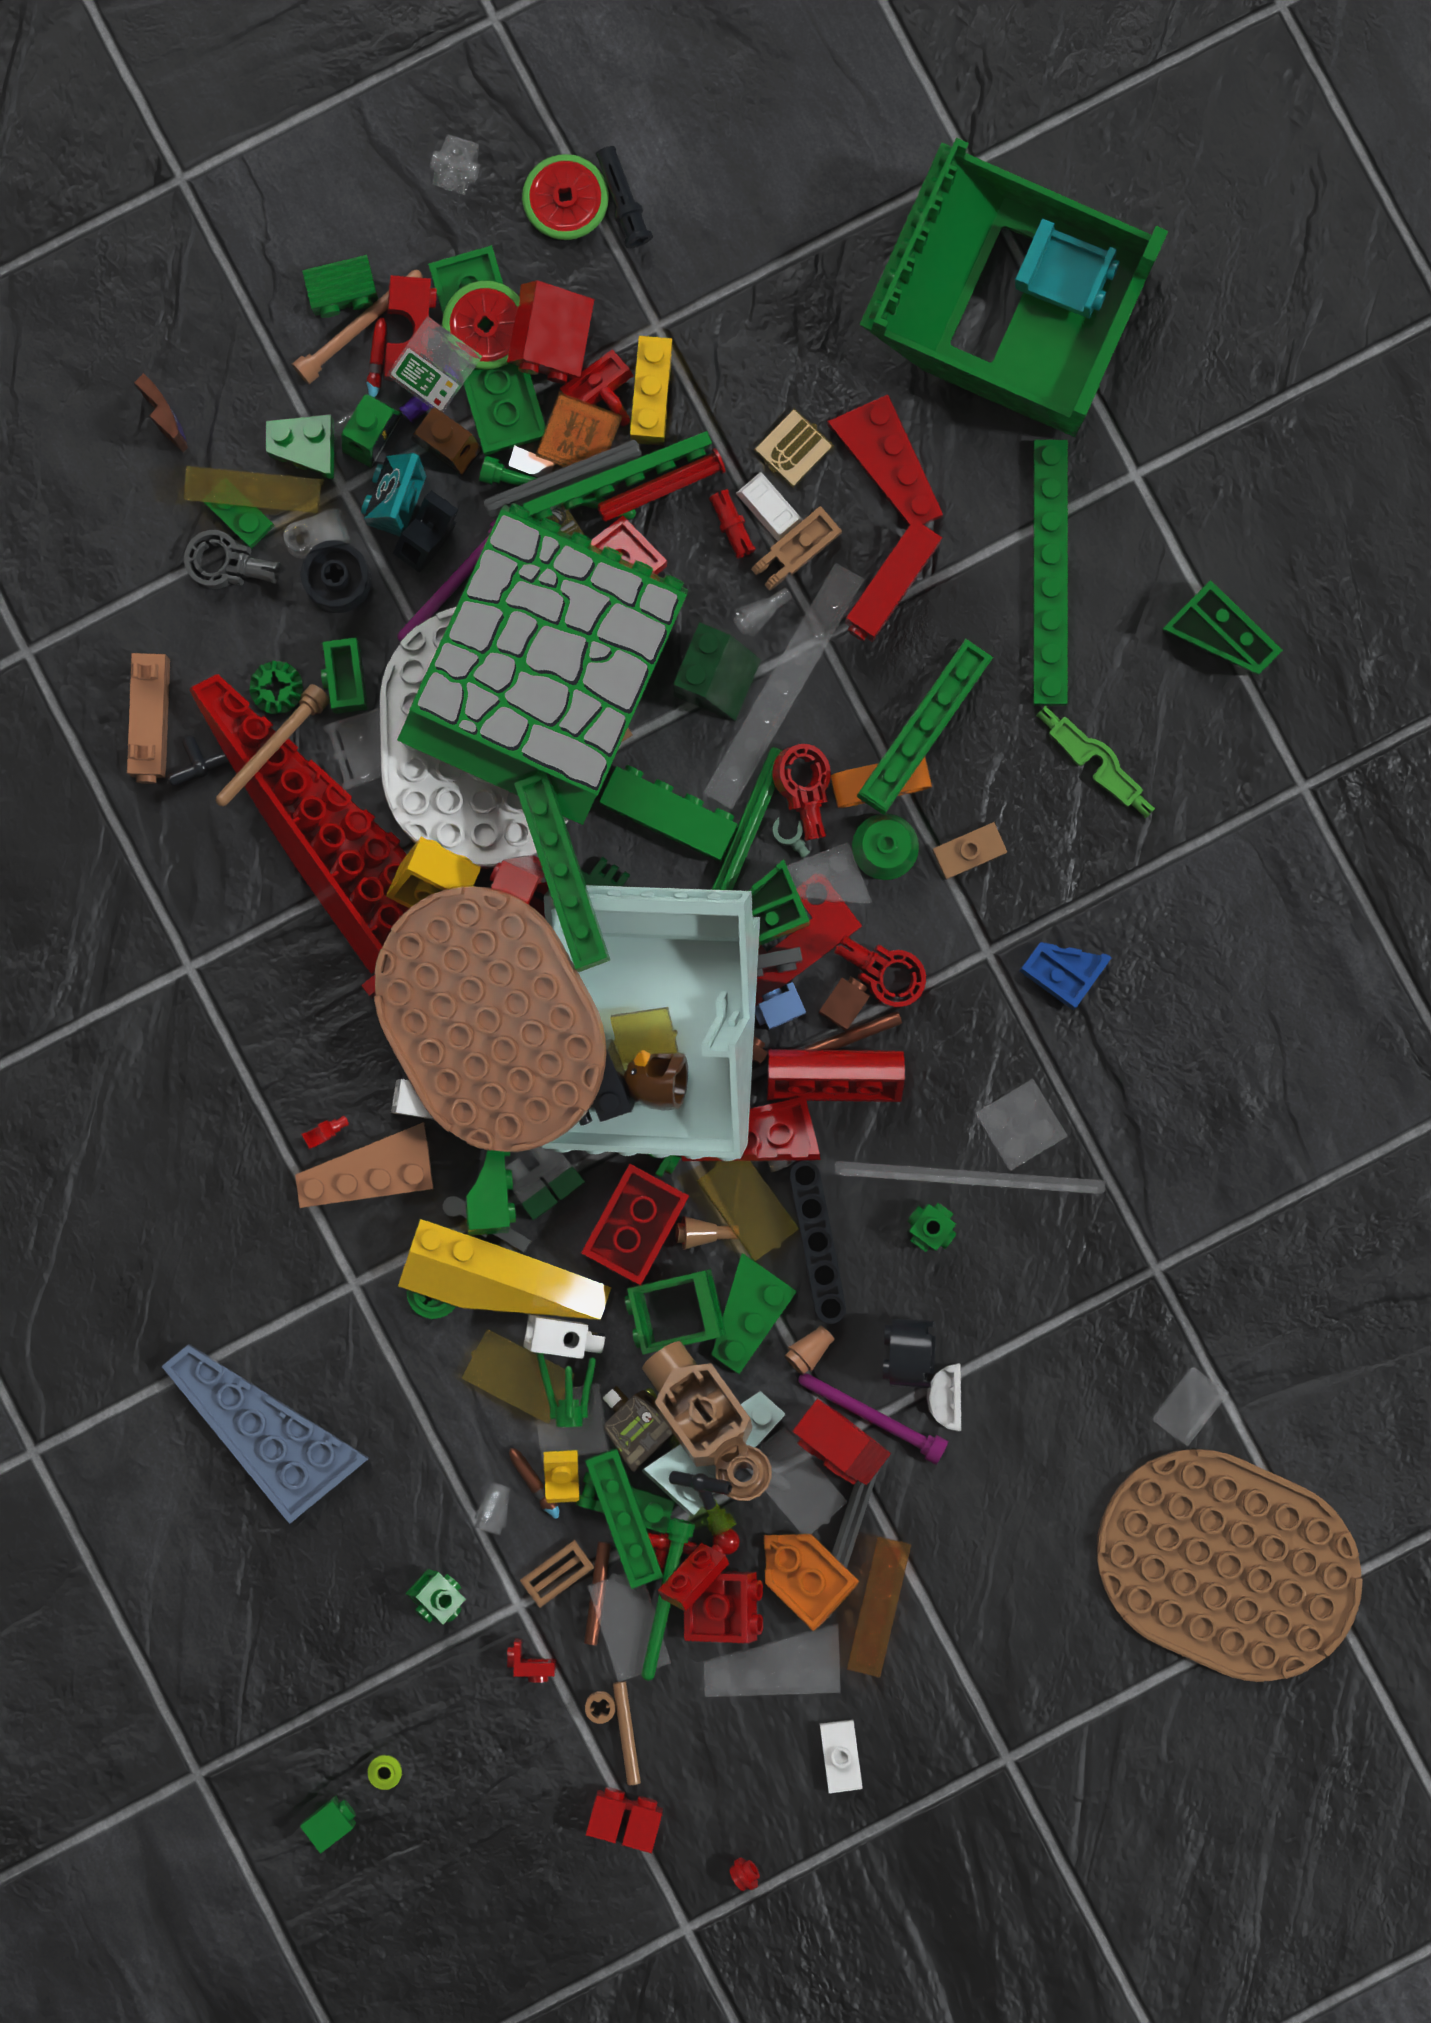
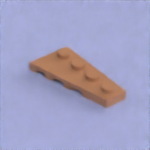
(376, 1170)

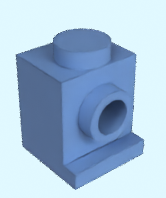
(779, 1007)

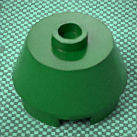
(885, 846)

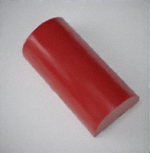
(835, 1075)

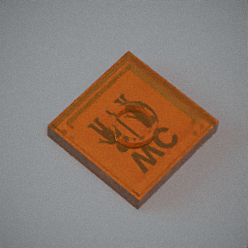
(576, 431)

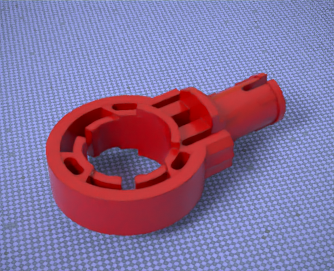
(808, 798)
(865, 959)

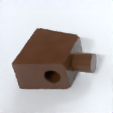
(446, 441)

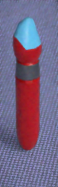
(376, 358)

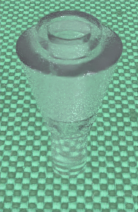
(755, 615)

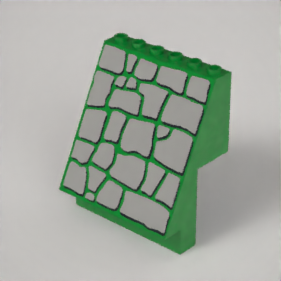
(543, 660)

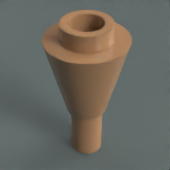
(697, 1232)

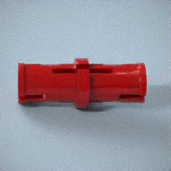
(732, 523)

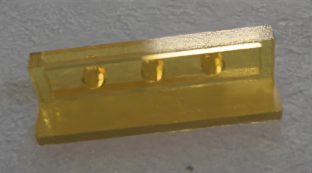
(253, 489)

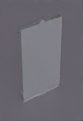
(799, 1484)
(625, 1624)

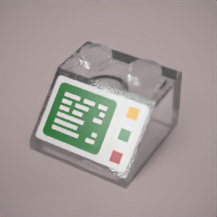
(434, 365)

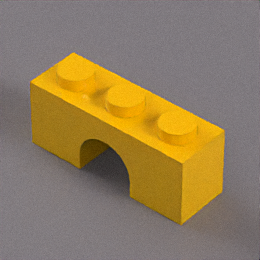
(651, 390)

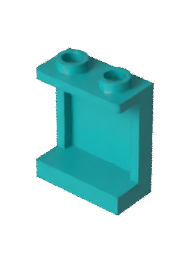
(1066, 271)

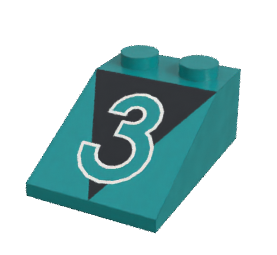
(395, 493)

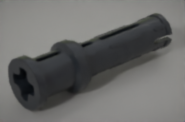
(625, 213)

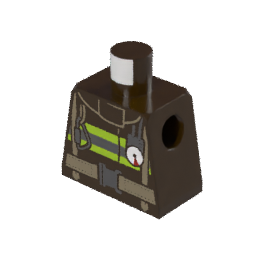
(636, 1426)

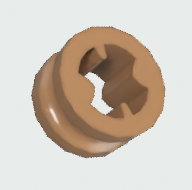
(603, 1717)

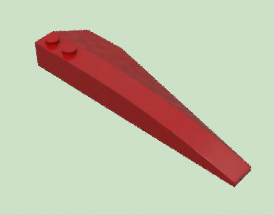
(323, 832)

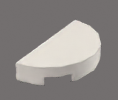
(945, 1397)

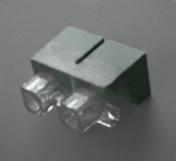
(533, 1191)

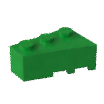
(1224, 630)
(777, 905)

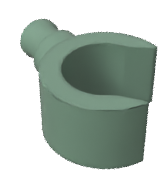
(796, 842)

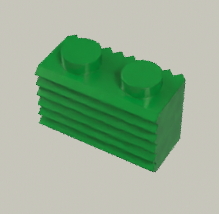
(340, 286)

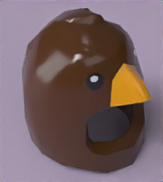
(657, 1080)

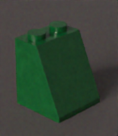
(716, 672)

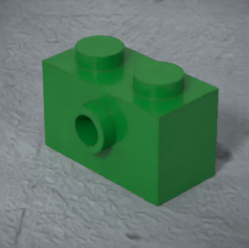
(344, 675)

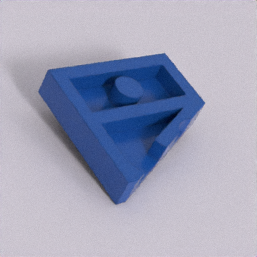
(1064, 972)

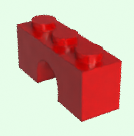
(411, 299)

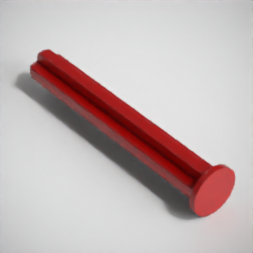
(661, 486)

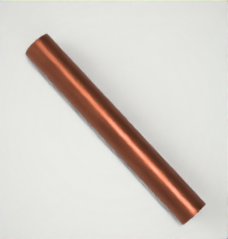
(857, 1033)
(600, 1574)

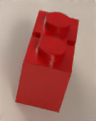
(641, 1824)

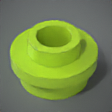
(394, 1767)

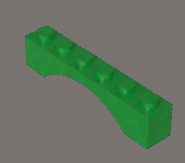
(488, 1199)

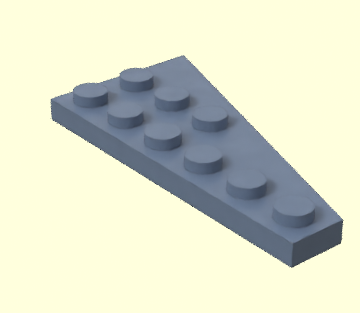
(277, 1446)

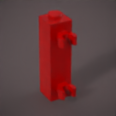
(892, 581)

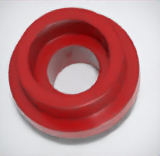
(744, 1874)

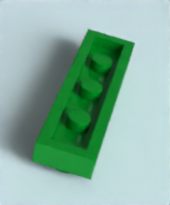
(624, 1518)

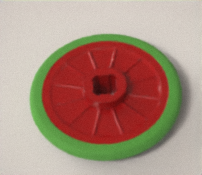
(568, 218)
(469, 308)

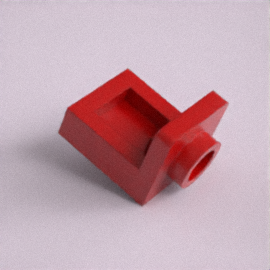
(535, 1669)

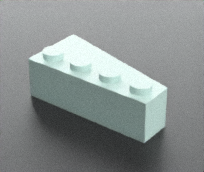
(763, 1416)

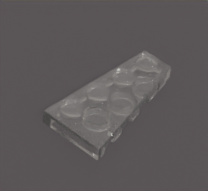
(781, 1667)

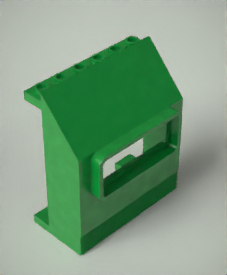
(1048, 354)

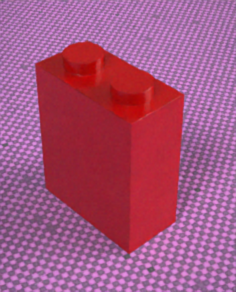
(550, 331)

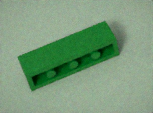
(668, 813)

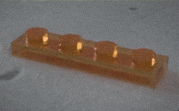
(878, 1606)

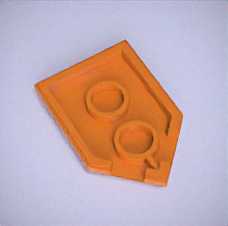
(806, 1576)

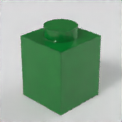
(329, 1823)

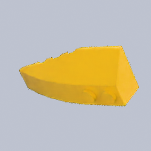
(493, 1278)

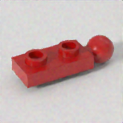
(699, 1570)

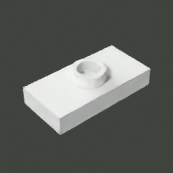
(841, 1756)

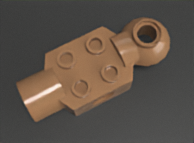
(707, 1419)

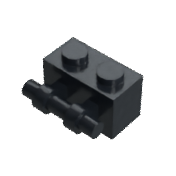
(612, 1096)

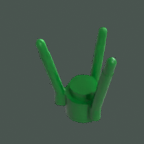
(569, 1412)

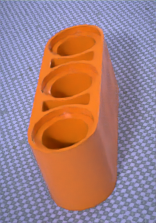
(849, 783)

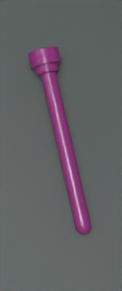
(445, 590)
(930, 1446)

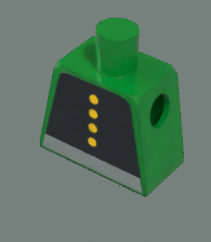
(369, 429)

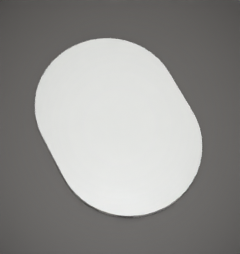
(434, 796)

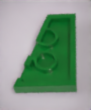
(750, 1312)

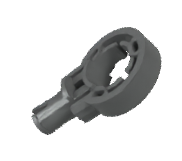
(245, 567)

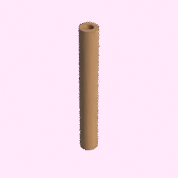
(626, 1733)

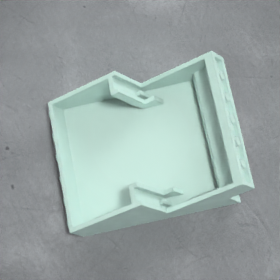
(702, 962)

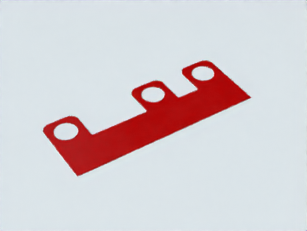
(826, 928)

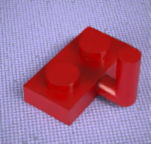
(599, 382)

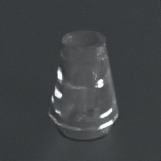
(493, 1510)

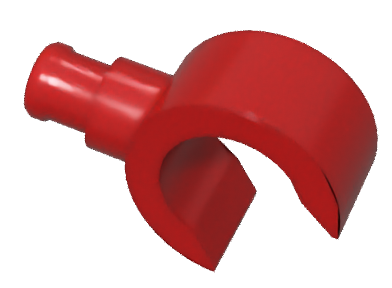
(324, 1132)

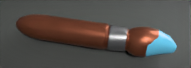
(533, 1482)

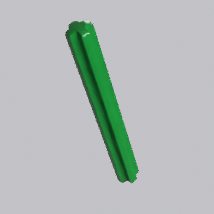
(747, 826)

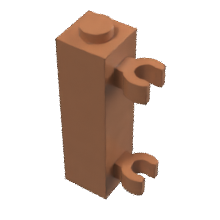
(148, 717)

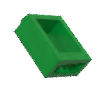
(708, 1303)

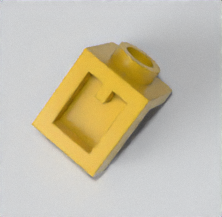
(561, 1476)

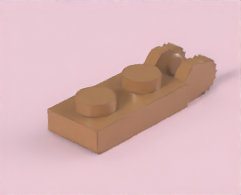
(799, 546)

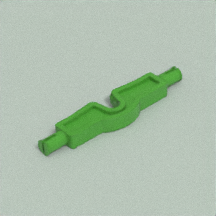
(1109, 774)

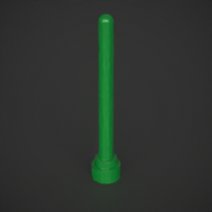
(495, 472)
(679, 1533)

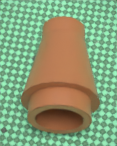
(808, 1350)

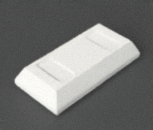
(769, 506)

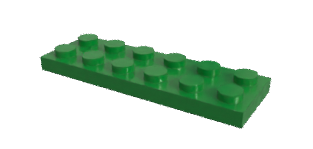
(501, 397)

